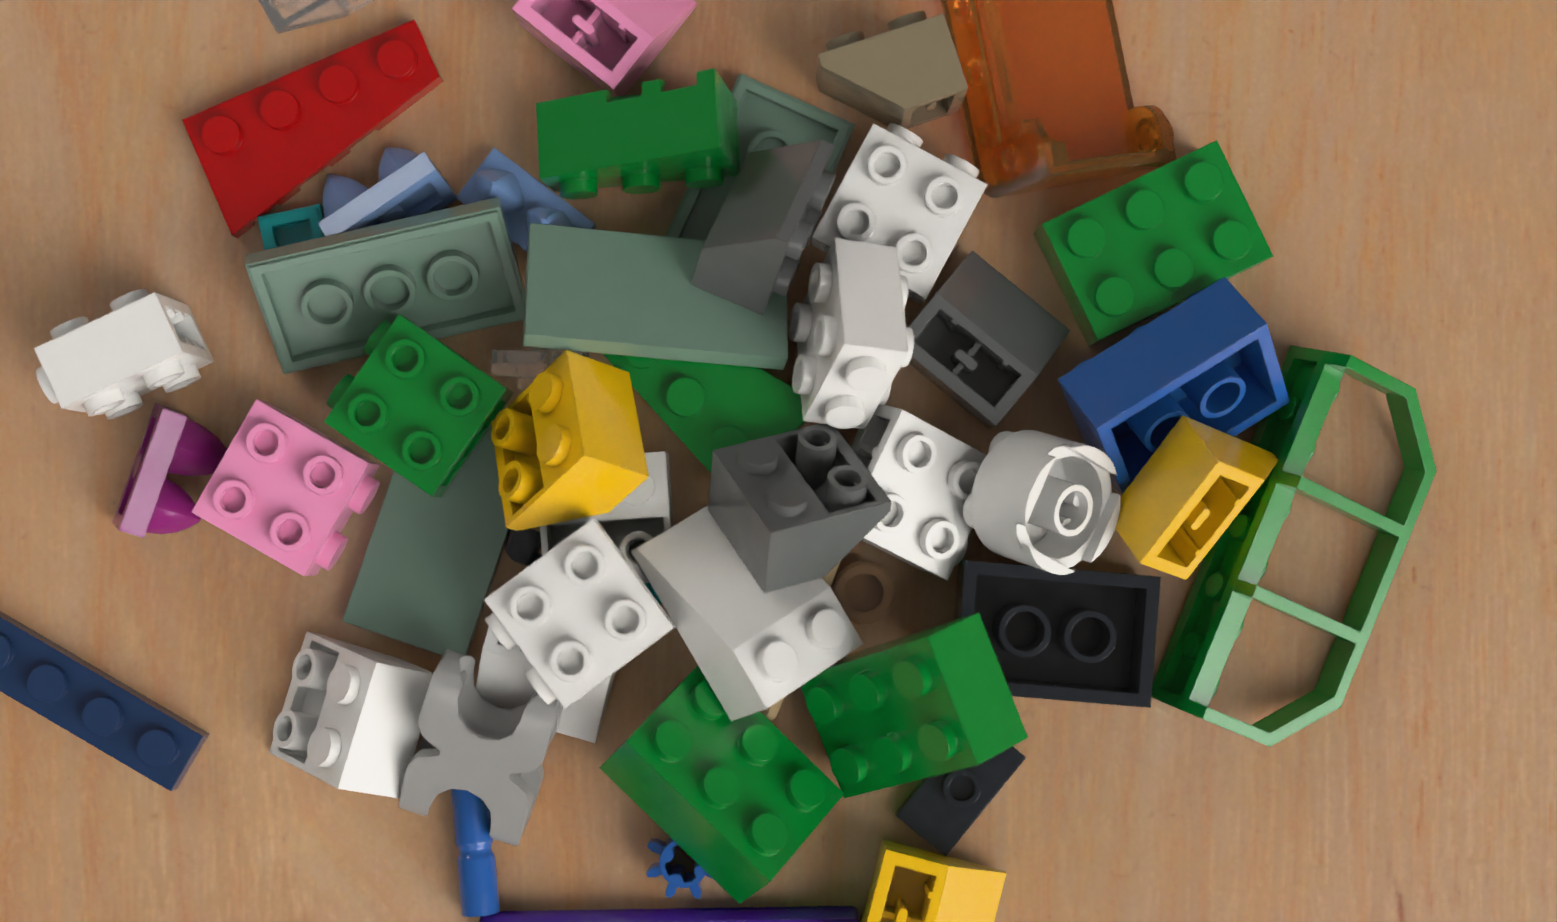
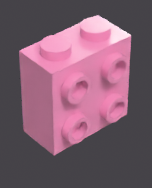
(288, 489)

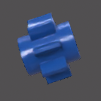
(674, 875)

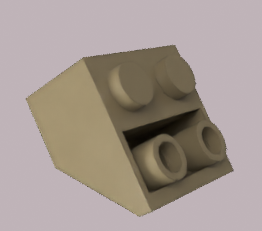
(896, 75)

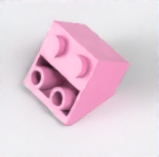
(605, 38)

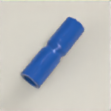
(476, 859)

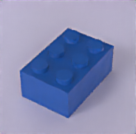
(1195, 361)

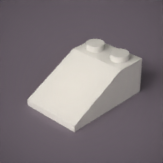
(743, 640)

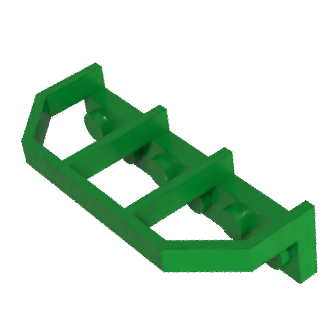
(1241, 554)

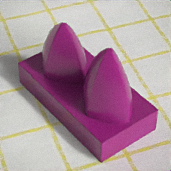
(168, 446)

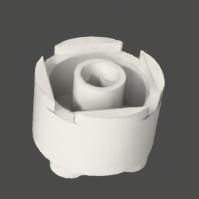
(1043, 500)

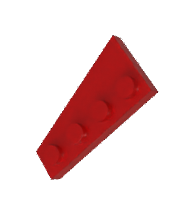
(290, 129)

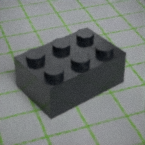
(1066, 634)

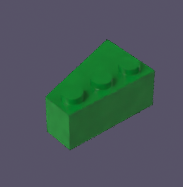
(639, 138)
(713, 403)

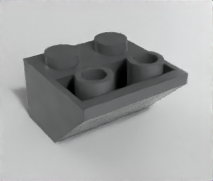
(765, 224)
(983, 340)
(794, 503)

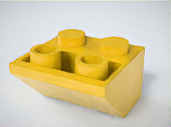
(568, 444)
(1189, 495)
(930, 888)

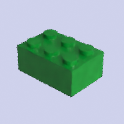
(1152, 243)
(914, 707)
(722, 787)

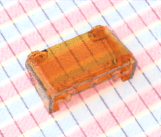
(1050, 95)

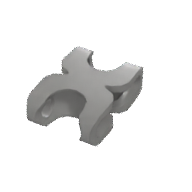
(479, 748)

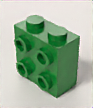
(416, 405)

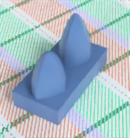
(406, 188)
(521, 198)

